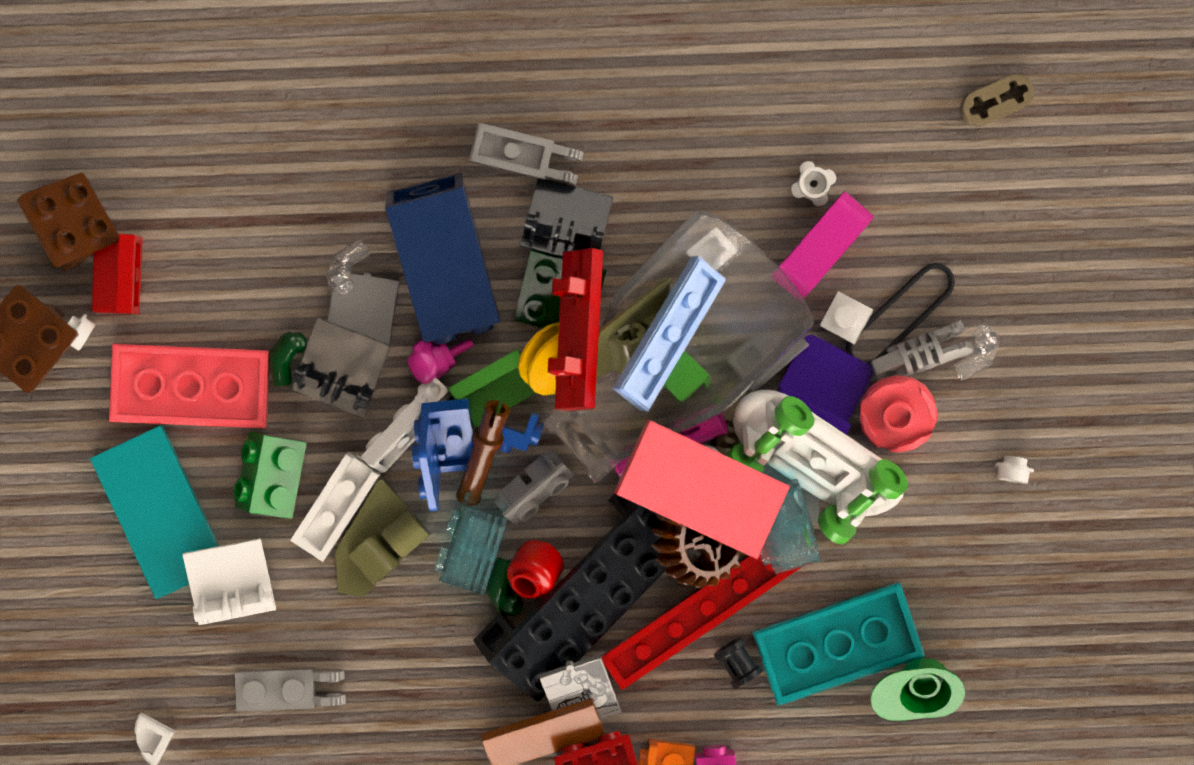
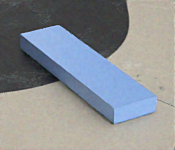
(669, 333)

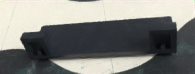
(580, 605)

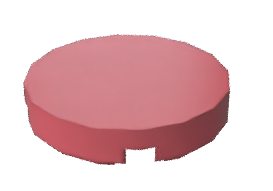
(898, 413)

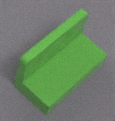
(495, 382)

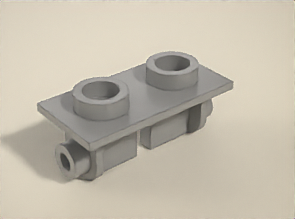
(522, 501)

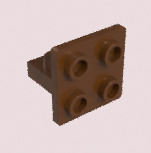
(68, 220)
(31, 338)

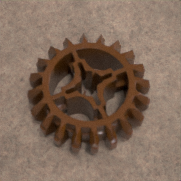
(711, 557)

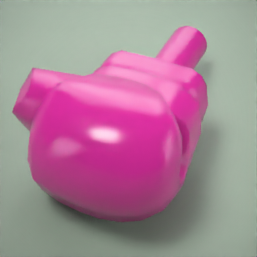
(433, 360)

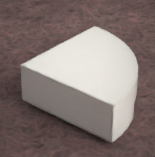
(152, 738)

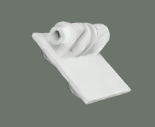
(229, 581)

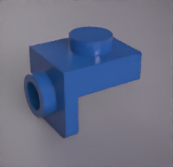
(520, 439)

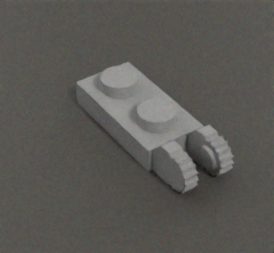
(521, 153)
(285, 689)

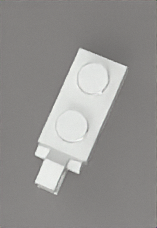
(394, 441)

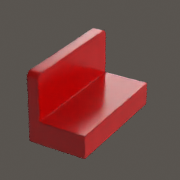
(118, 276)

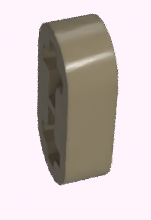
(993, 92)

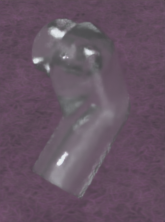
(341, 266)
(983, 356)

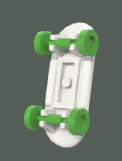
(821, 457)

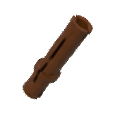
(486, 441)

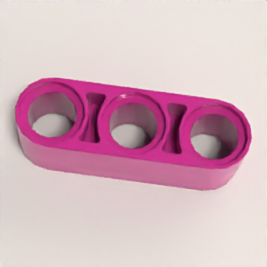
(825, 243)

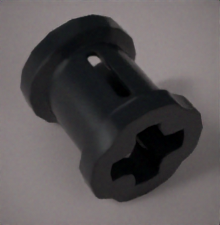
(738, 662)

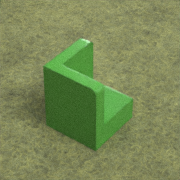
(686, 378)

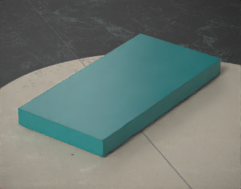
(155, 507)
(838, 643)

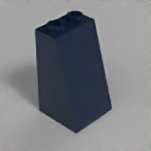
(442, 258)

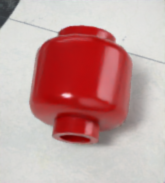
(535, 569)

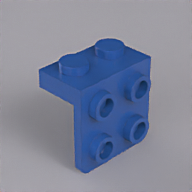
(443, 444)

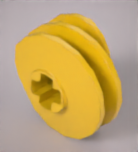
(534, 360)

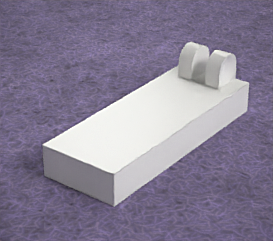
(335, 506)

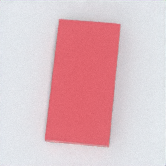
(189, 386)
(701, 489)

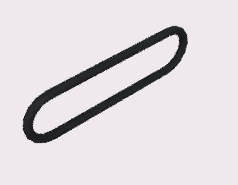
(897, 295)

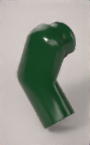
(282, 354)
(500, 591)

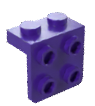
(827, 381)

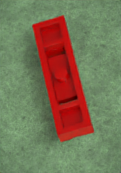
(578, 329)

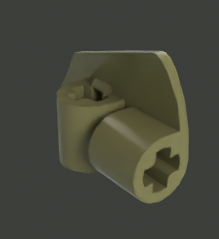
(625, 331)
(376, 541)

